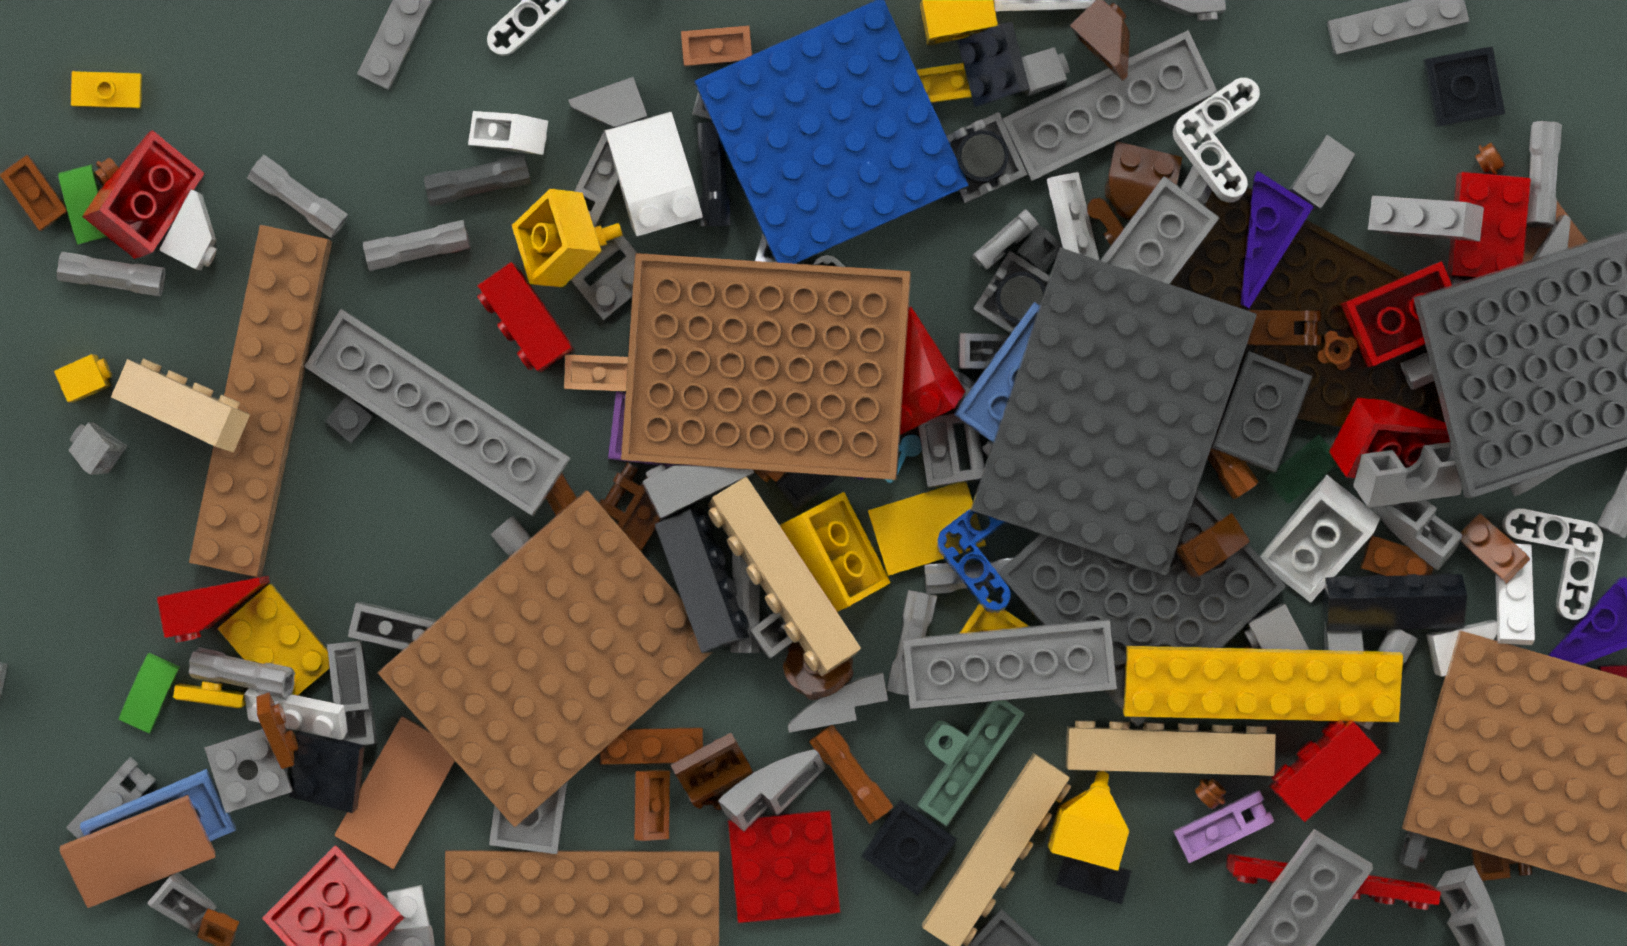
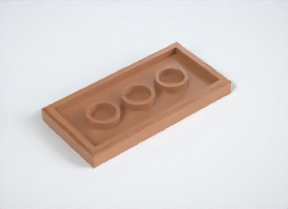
(397, 793)
(137, 851)

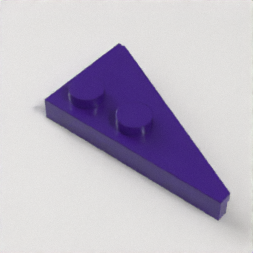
(1273, 223)
(1600, 630)

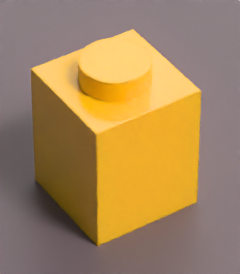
(83, 377)

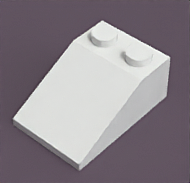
(653, 174)
(1320, 538)

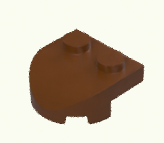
(1135, 174)
(712, 771)

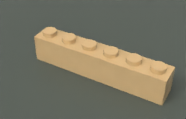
(783, 577)
(1170, 749)
(996, 851)

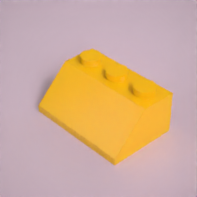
(837, 551)

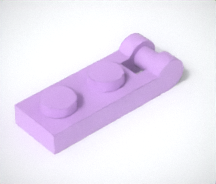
(1222, 827)

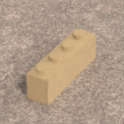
(180, 405)

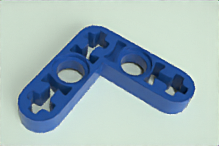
(969, 539)

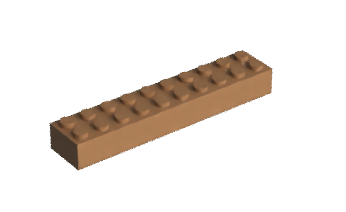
(267, 382)

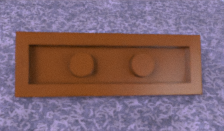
(652, 745)

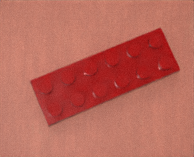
(1379, 888)

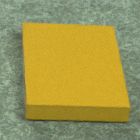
(911, 526)

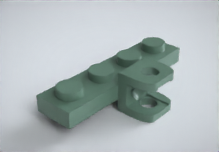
(965, 756)

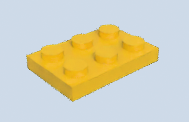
(275, 634)

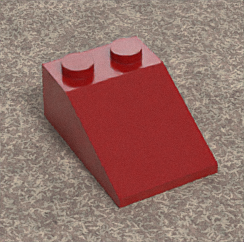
(143, 196)
(928, 380)
(1381, 427)
(198, 609)

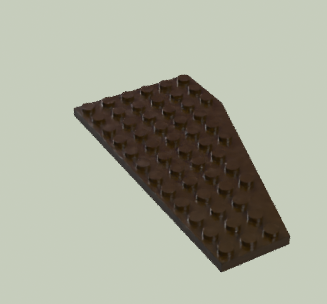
(1311, 276)

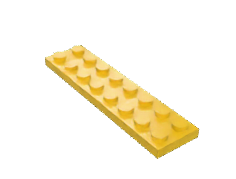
(1262, 684)

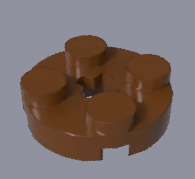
(810, 682)

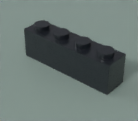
(702, 580)
(1394, 602)

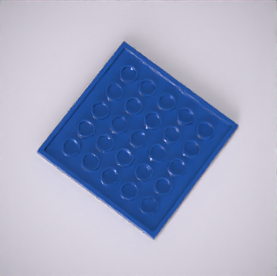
(831, 133)

